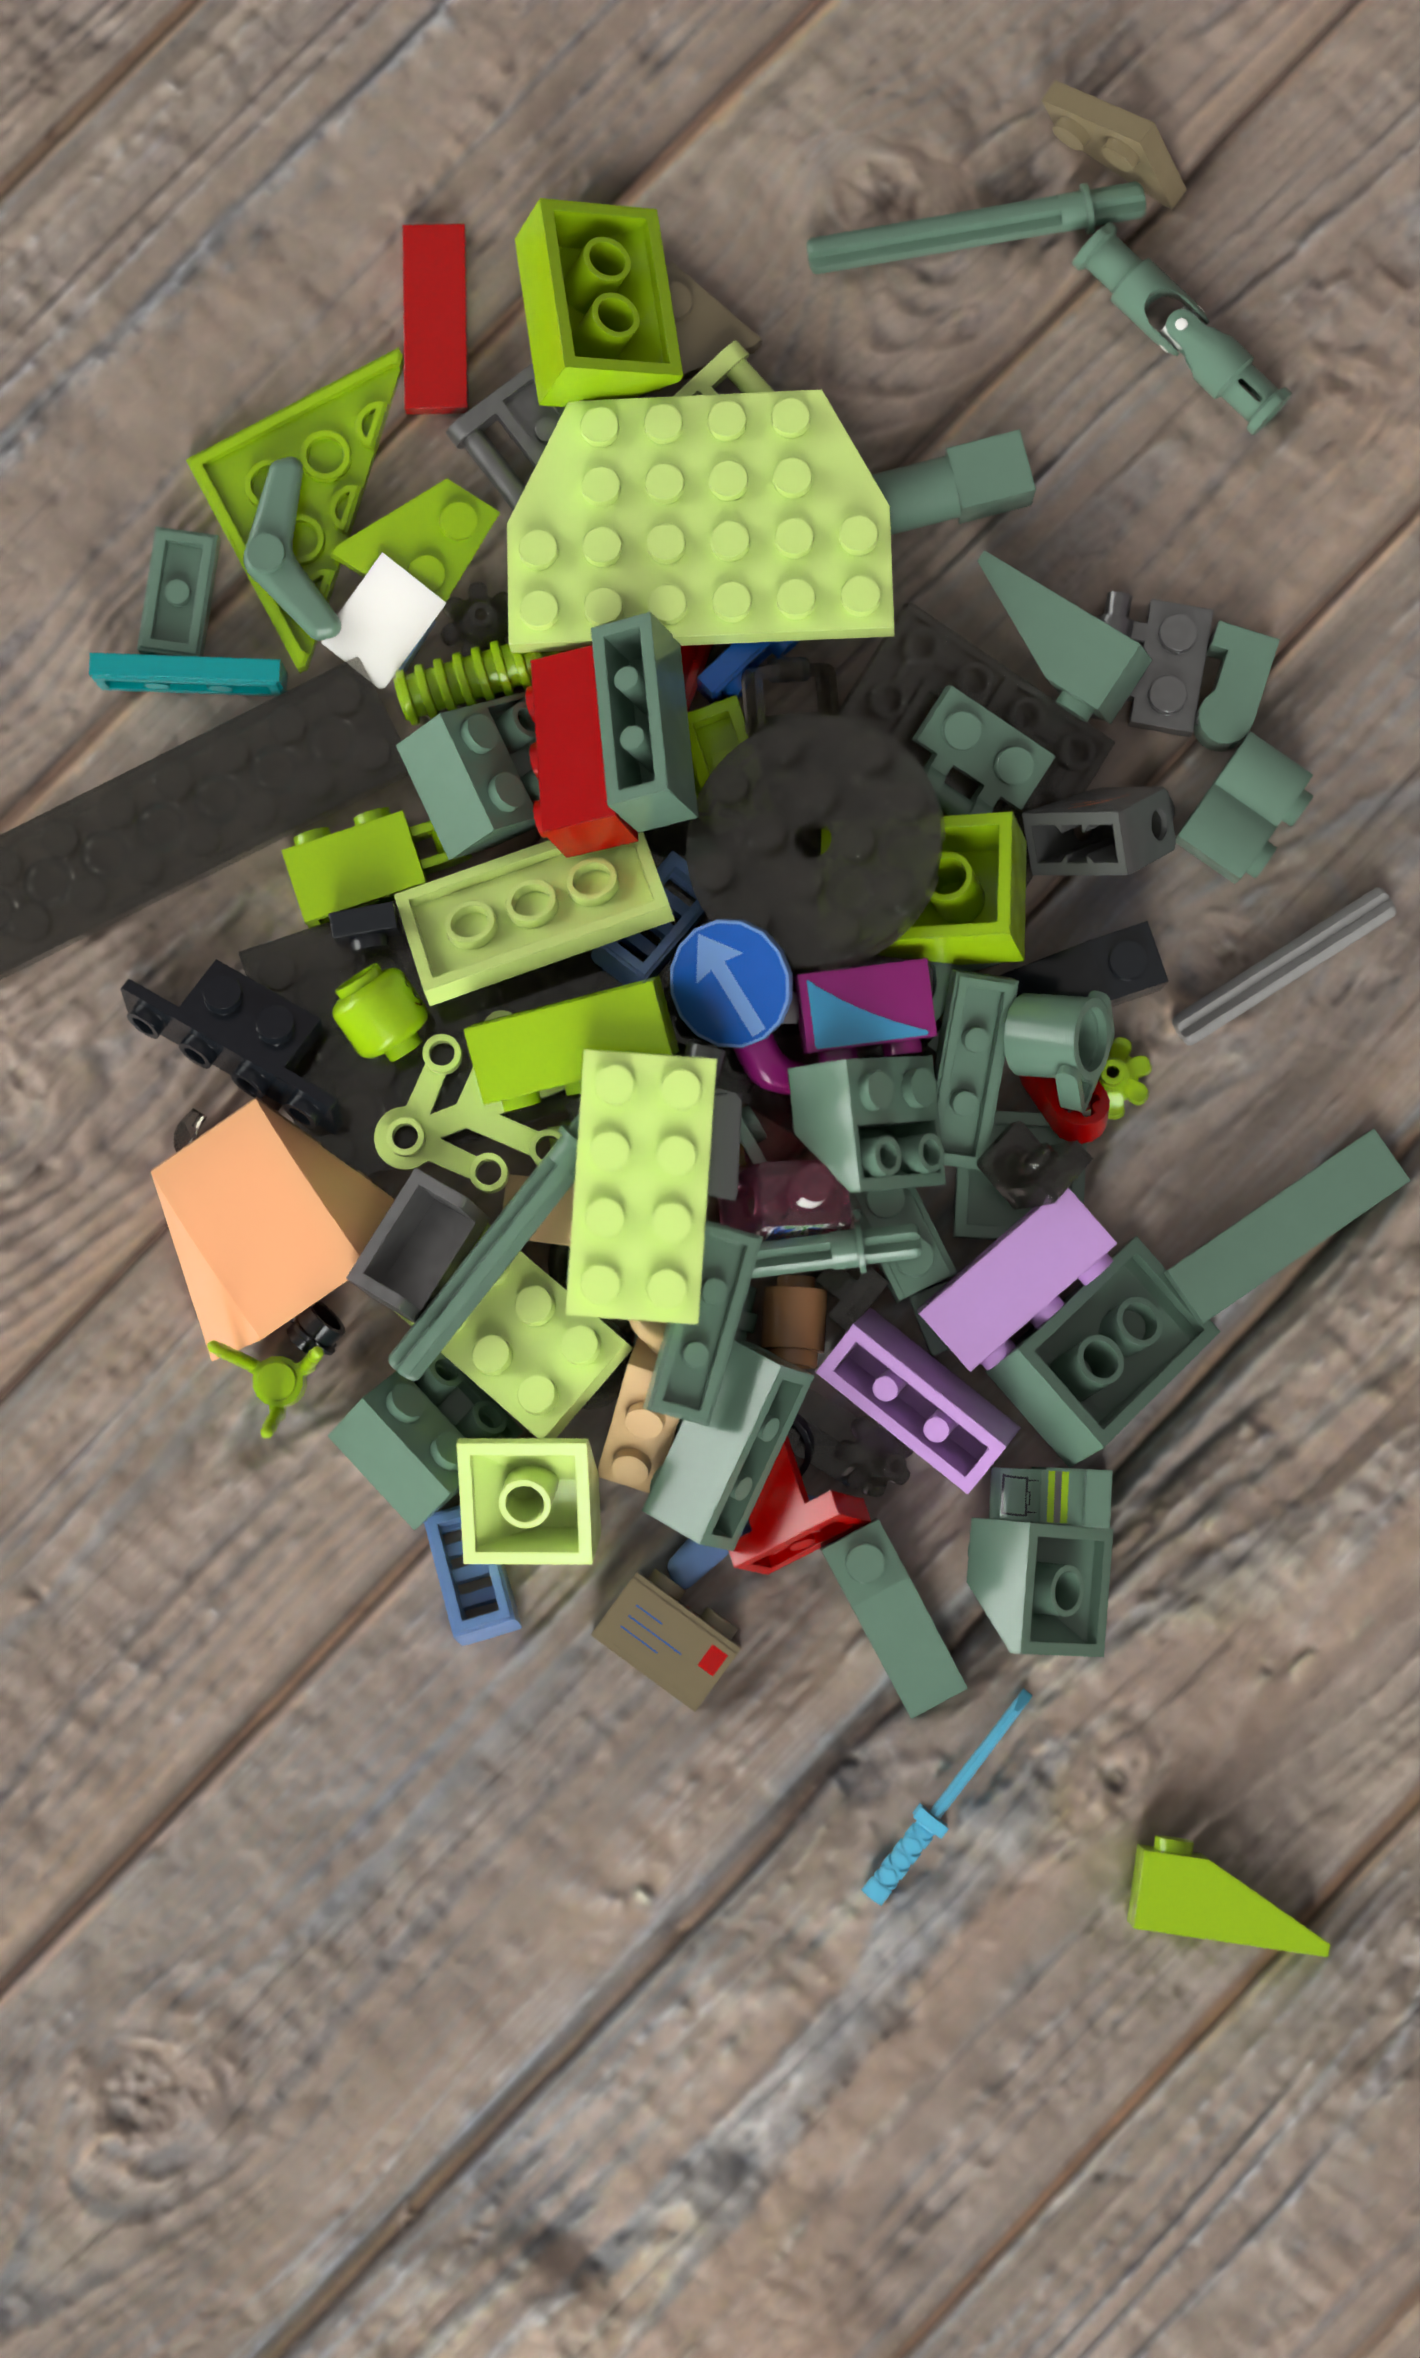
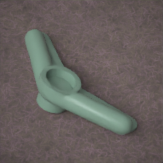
(271, 556)

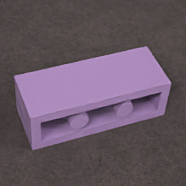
(1018, 1280)
(918, 1400)

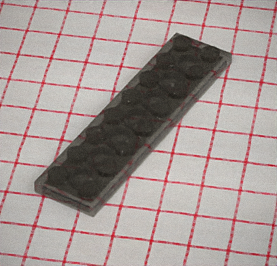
(193, 812)

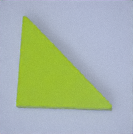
(336, 442)

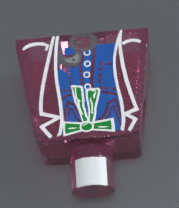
(789, 1201)

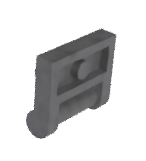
(525, 421)

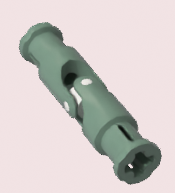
(1213, 357)

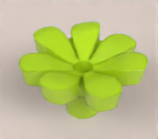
(1126, 1083)

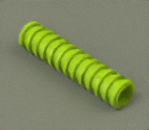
(463, 680)

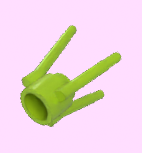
(275, 1380)

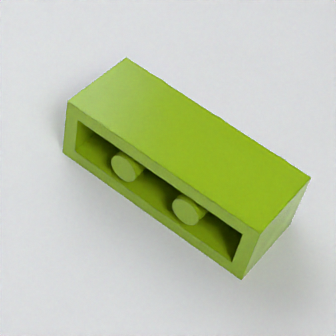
(547, 1044)

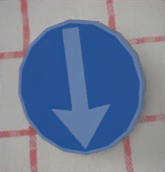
(731, 983)

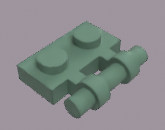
(984, 750)

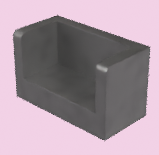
(418, 1245)

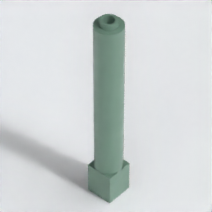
(964, 484)

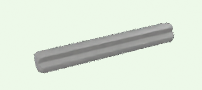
(1284, 966)

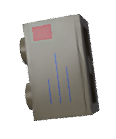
(667, 1638)

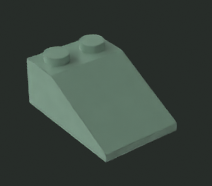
(1102, 1355)

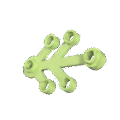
(466, 1114)

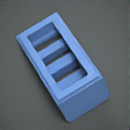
(627, 967)
(482, 1627)

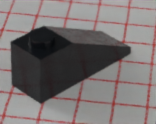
(1117, 964)

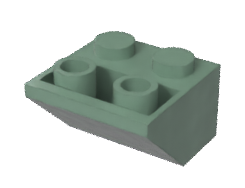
(475, 773)
(871, 1121)
(409, 1432)

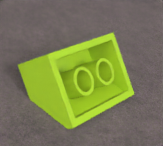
(596, 302)

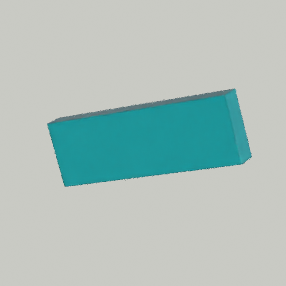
(188, 674)

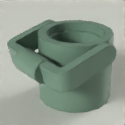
(1062, 1041)

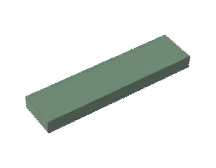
(1286, 1226)

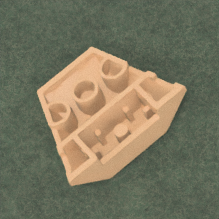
(263, 1222)

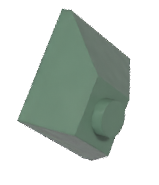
(1042, 1584)

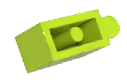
(360, 863)

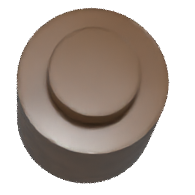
(794, 1320)

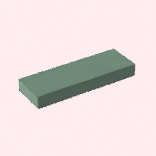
(971, 1062)
(695, 1355)

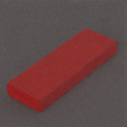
(435, 319)

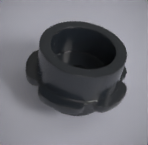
(316, 1327)

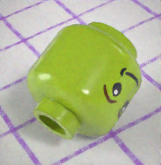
(380, 1012)

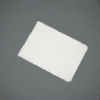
(384, 620)

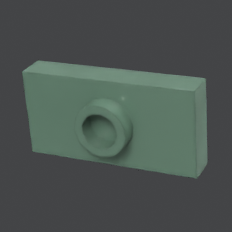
(178, 593)

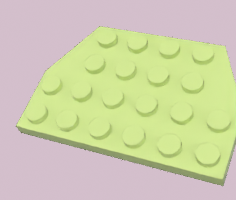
(706, 513)

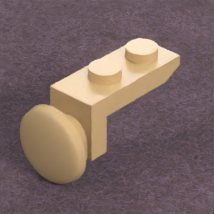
(638, 1437)

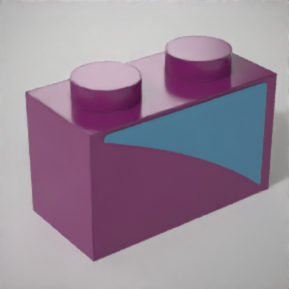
(865, 1008)

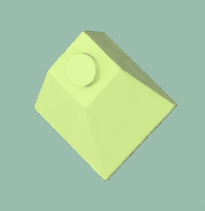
(528, 1500)

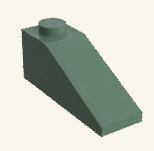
(1076, 652)
(894, 1618)

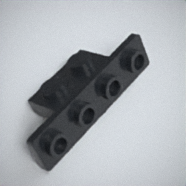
(244, 1033)

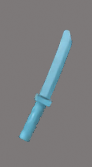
(929, 1821)

